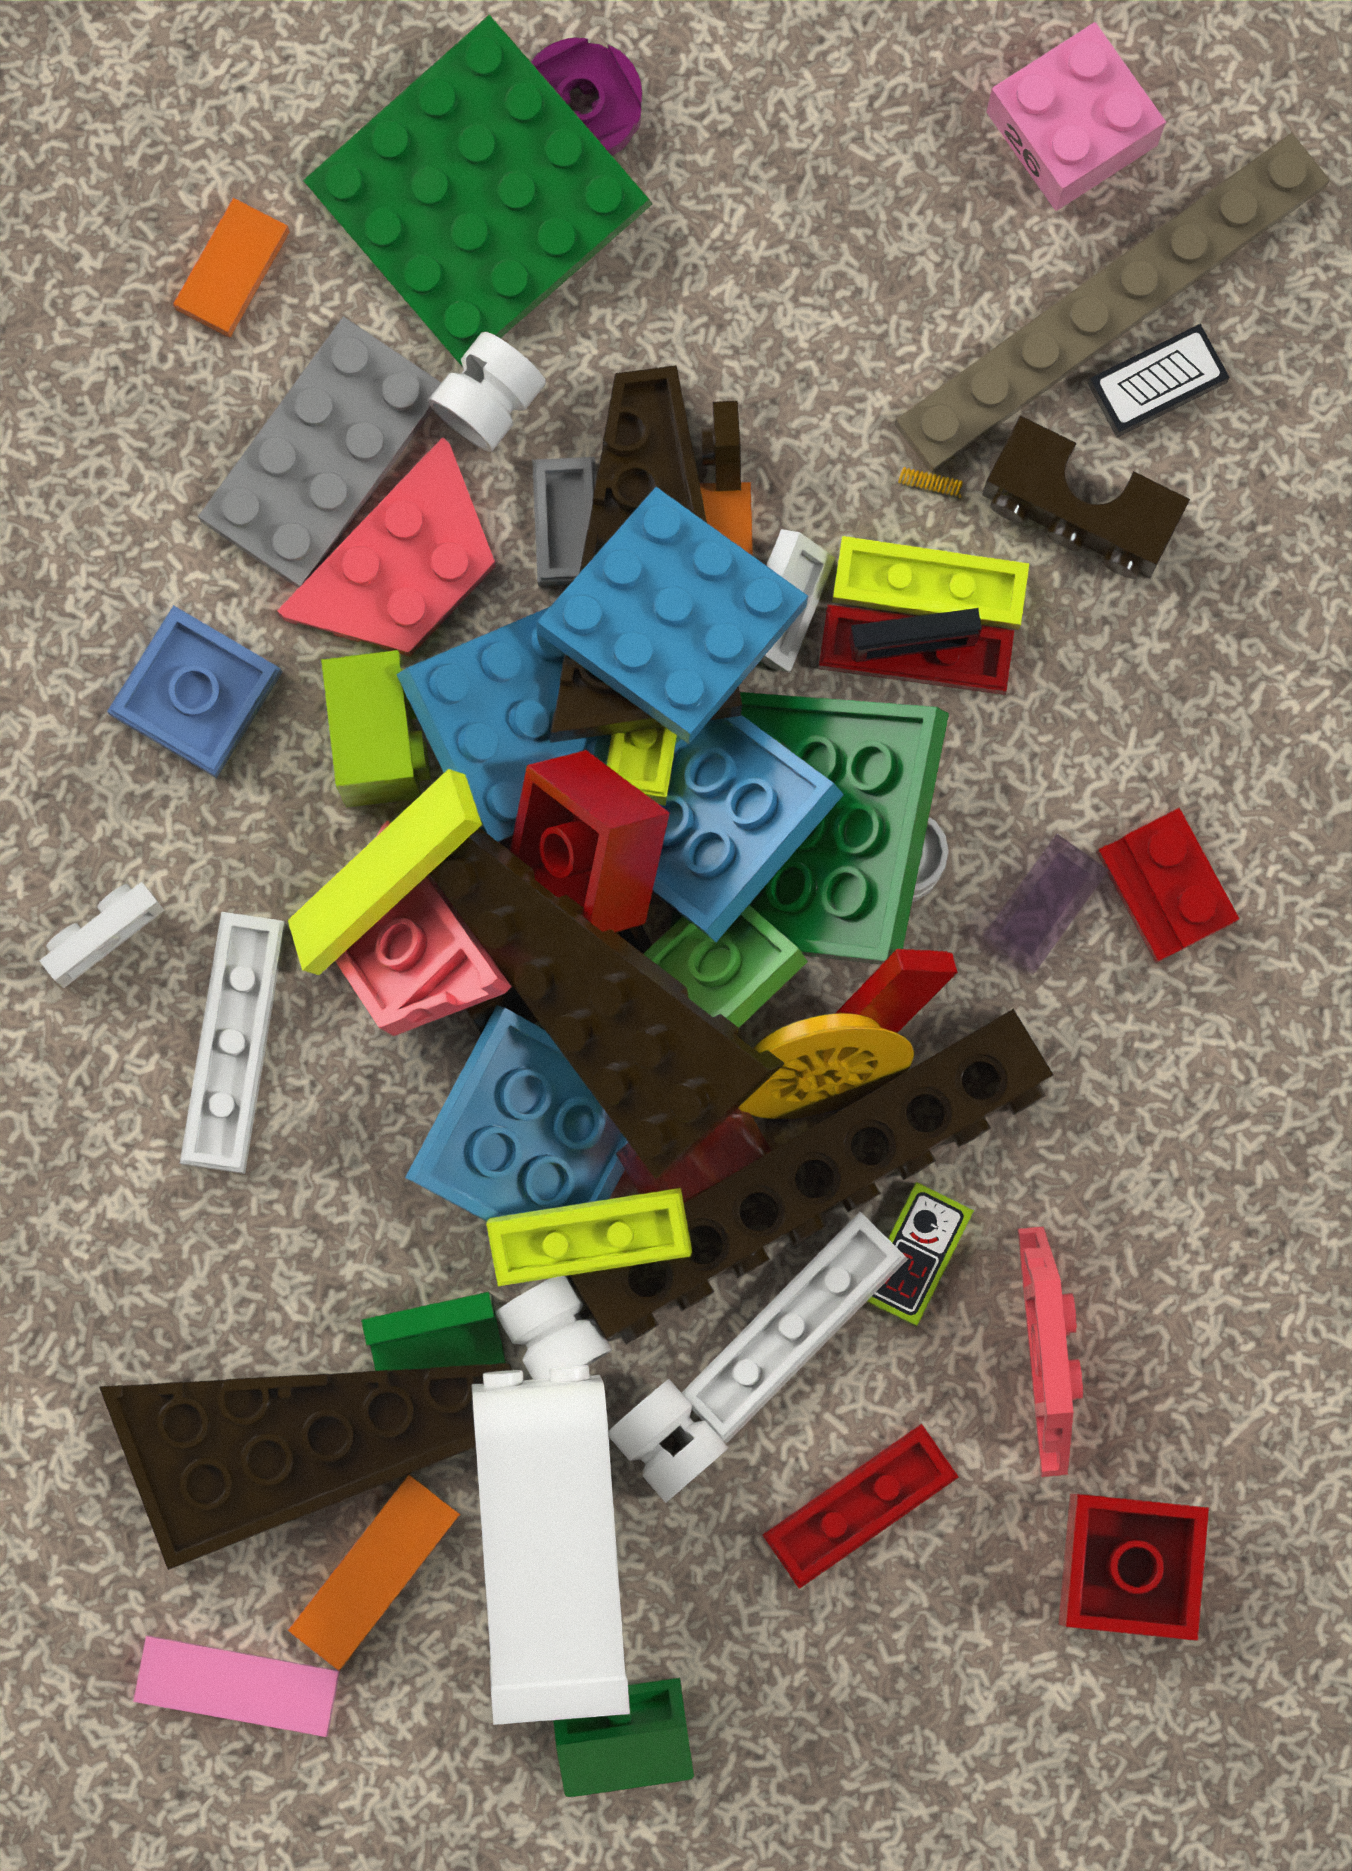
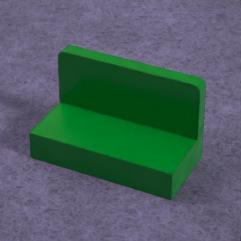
(436, 1335)
(630, 1748)

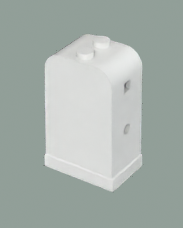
(549, 1546)

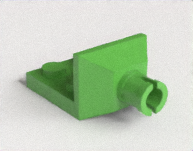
(734, 972)

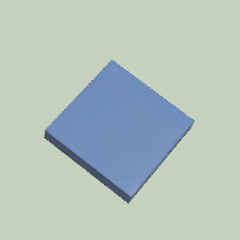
(195, 691)

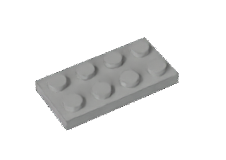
(321, 453)

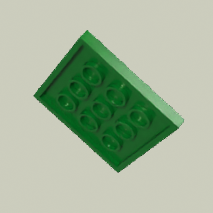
(477, 190)
(857, 871)

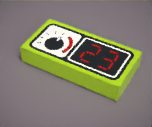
(927, 1236)

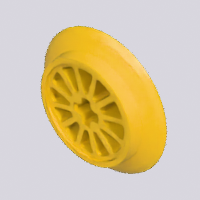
(827, 1065)

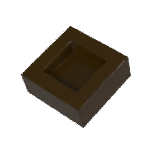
(722, 446)

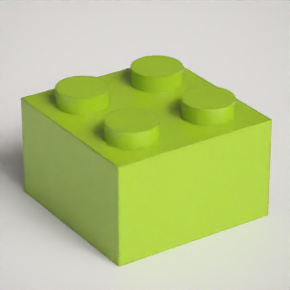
(372, 730)

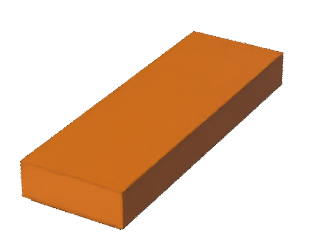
(374, 1572)

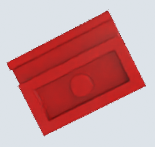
(1167, 885)

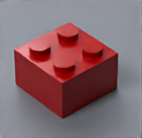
(590, 838)
(1133, 1566)

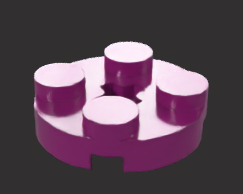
(599, 70)

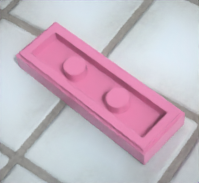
(236, 1686)

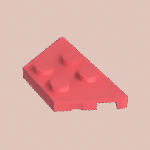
(401, 564)
(420, 962)
(1054, 1377)

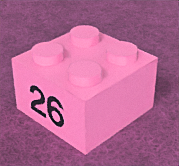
(1075, 116)

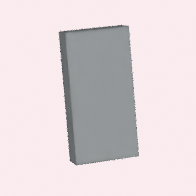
(562, 516)

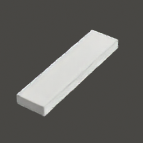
(233, 1042)
(793, 1327)

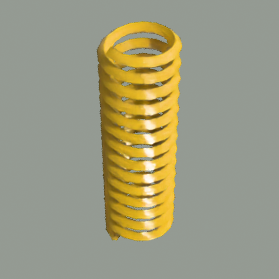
(925, 476)

